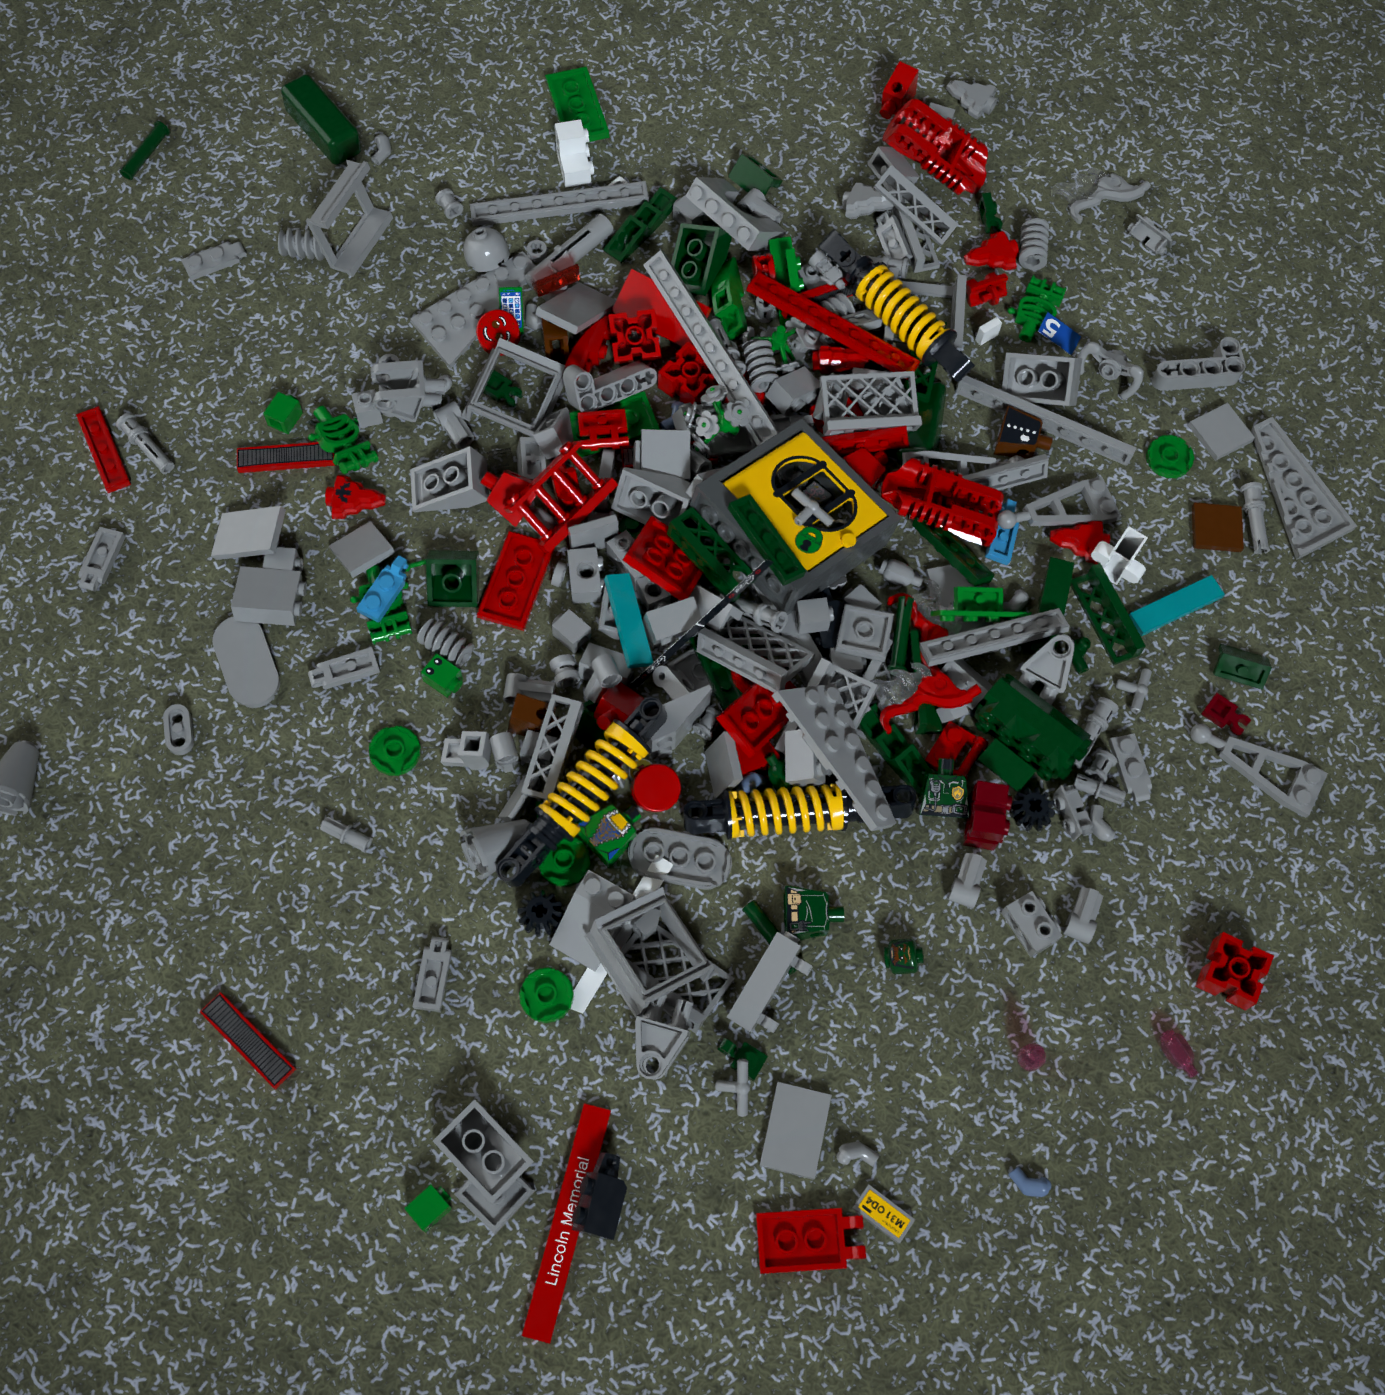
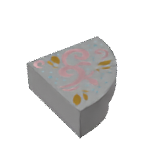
(817, 493)

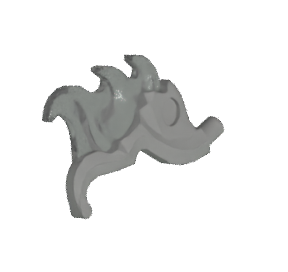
(1090, 190)

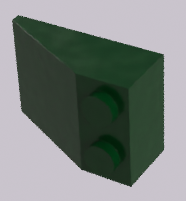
(700, 255)

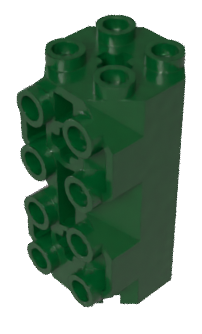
(1033, 727)

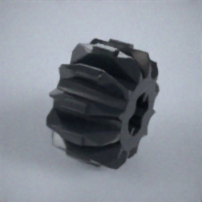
(1039, 817)
(529, 916)

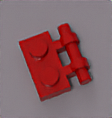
(603, 423)

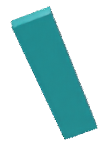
(1176, 605)
(628, 620)

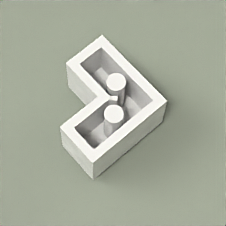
(573, 153)

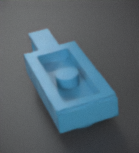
(1003, 544)
(384, 590)

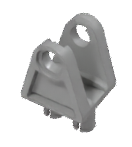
(409, 387)
(1049, 668)
(661, 1039)

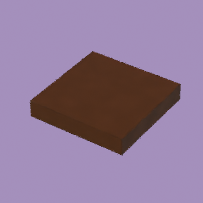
(1217, 527)

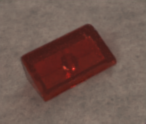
(556, 280)

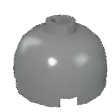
(485, 249)

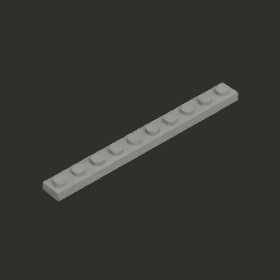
(709, 345)

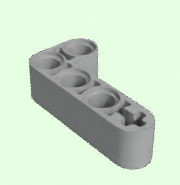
(1220, 370)
(634, 376)

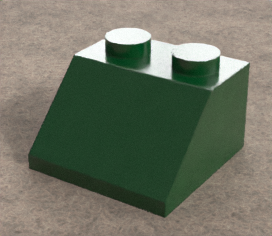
(452, 578)

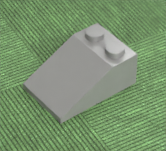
(1042, 378)
(444, 484)
(649, 494)
(681, 716)
(590, 901)
(483, 1151)

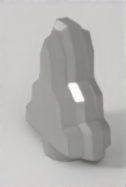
(974, 97)
(864, 201)

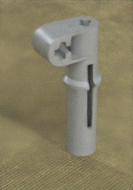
(571, 252)

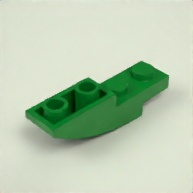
(726, 299)

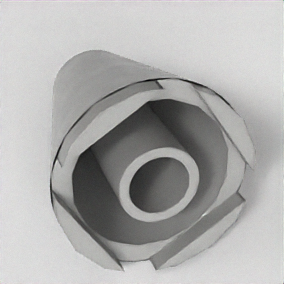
(18, 777)
(490, 843)

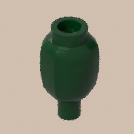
(776, 772)

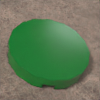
(1164, 461)
(391, 757)
(569, 867)
(546, 995)

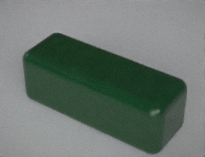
(321, 119)
(928, 434)

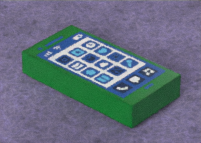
(512, 301)

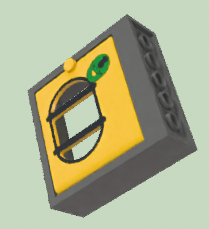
(811, 545)

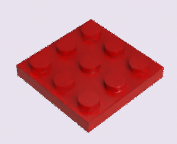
(662, 560)

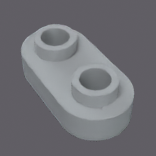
(178, 731)

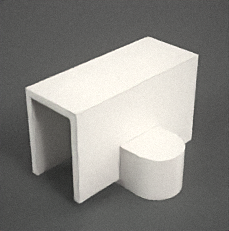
(1120, 560)

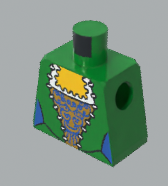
(609, 832)

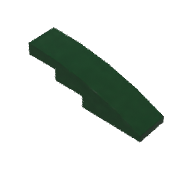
(640, 226)
(1054, 593)
(895, 749)

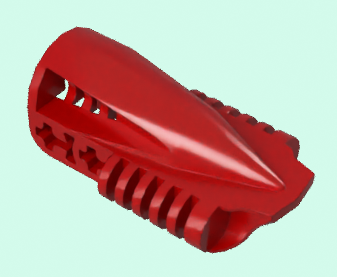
(943, 150)
(938, 499)

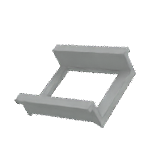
(364, 234)
(958, 296)
(525, 356)
(618, 967)

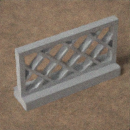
(855, 423)
(749, 661)
(822, 676)
(696, 1016)

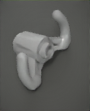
(1112, 366)

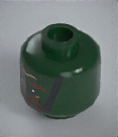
(903, 956)

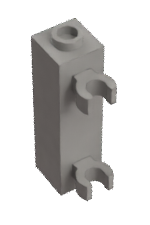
(765, 982)

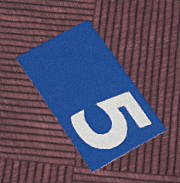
(1059, 333)

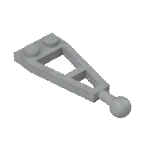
(960, 458)
(1094, 492)
(1304, 787)

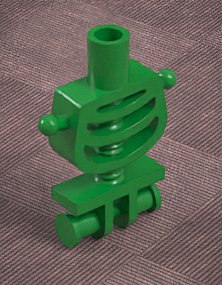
(1035, 306)
(334, 437)
(388, 619)

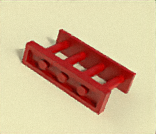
(584, 504)

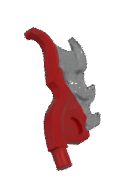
(921, 617)
(913, 689)

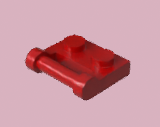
(951, 743)

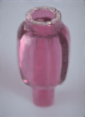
(1178, 1052)
(1031, 1057)

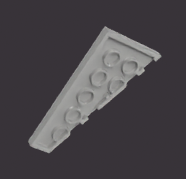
(452, 322)
(1303, 500)
(837, 746)

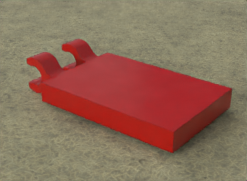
(806, 1240)

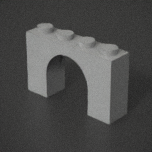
(716, 200)

